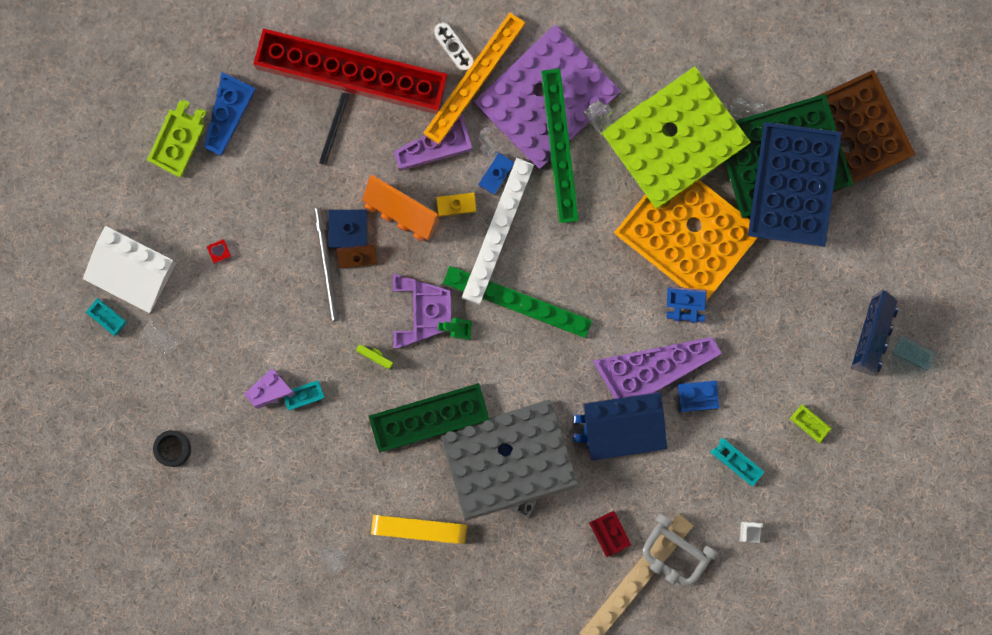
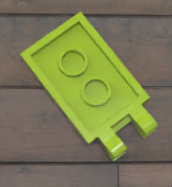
(177, 139)

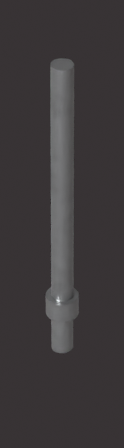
(320, 227)

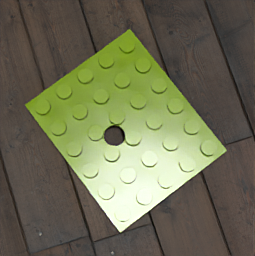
(668, 164)

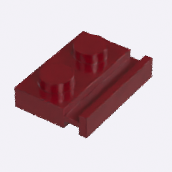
(610, 533)

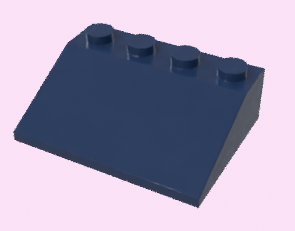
(874, 333)
(625, 425)

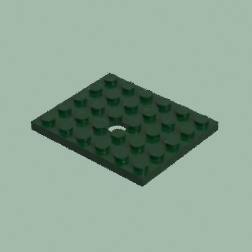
(743, 166)

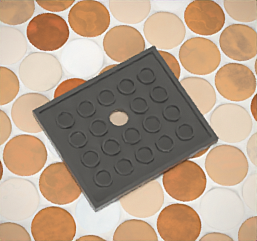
(533, 470)

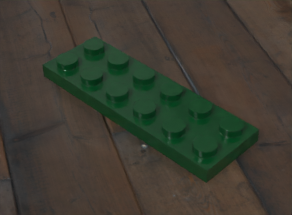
(428, 417)

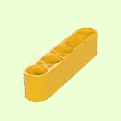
(419, 529)

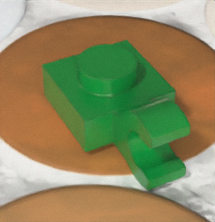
(459, 328)

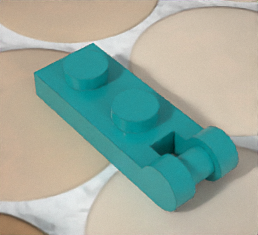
(737, 462)

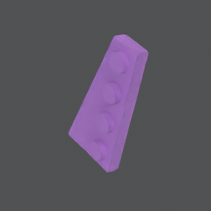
(426, 151)

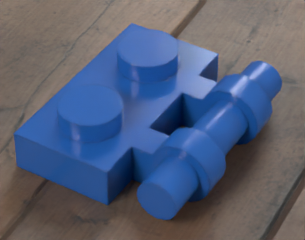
(686, 299)

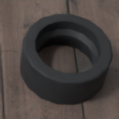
(157, 448)

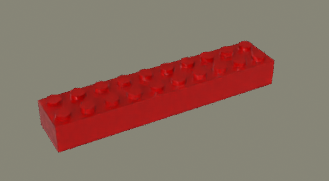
(350, 71)

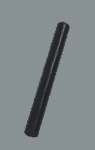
(333, 129)

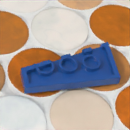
(230, 105)

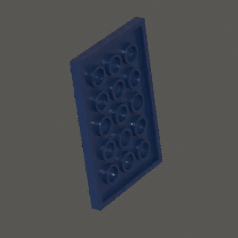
(794, 184)

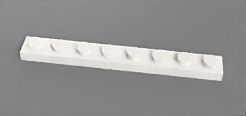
(498, 231)

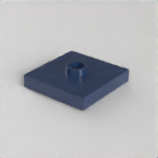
(347, 228)

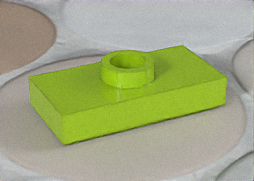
(375, 355)
(810, 423)

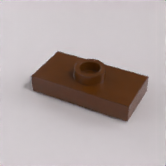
(357, 256)

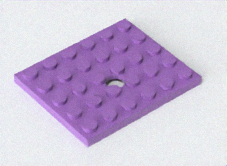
(522, 114)

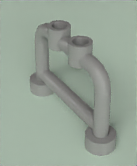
(658, 566)

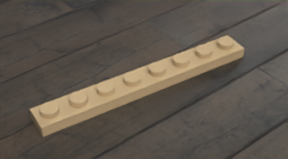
(634, 581)

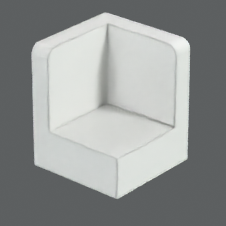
(750, 532)

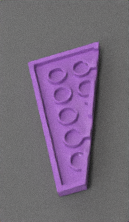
(654, 368)

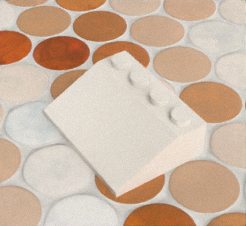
(128, 269)

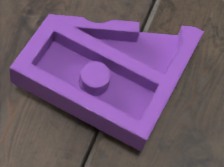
(268, 390)

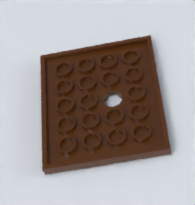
(868, 119)

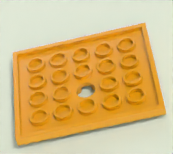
(688, 257)

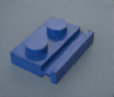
(698, 396)

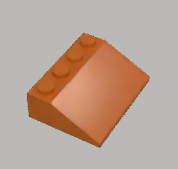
(400, 209)

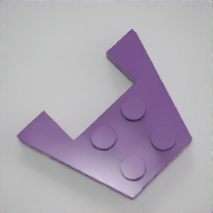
(430, 306)

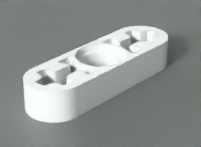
(455, 39)

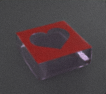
(219, 251)

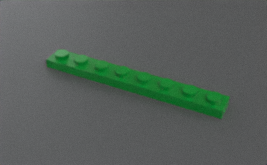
(559, 145)
(523, 304)

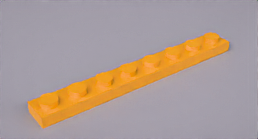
(474, 78)

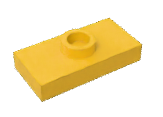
(456, 204)

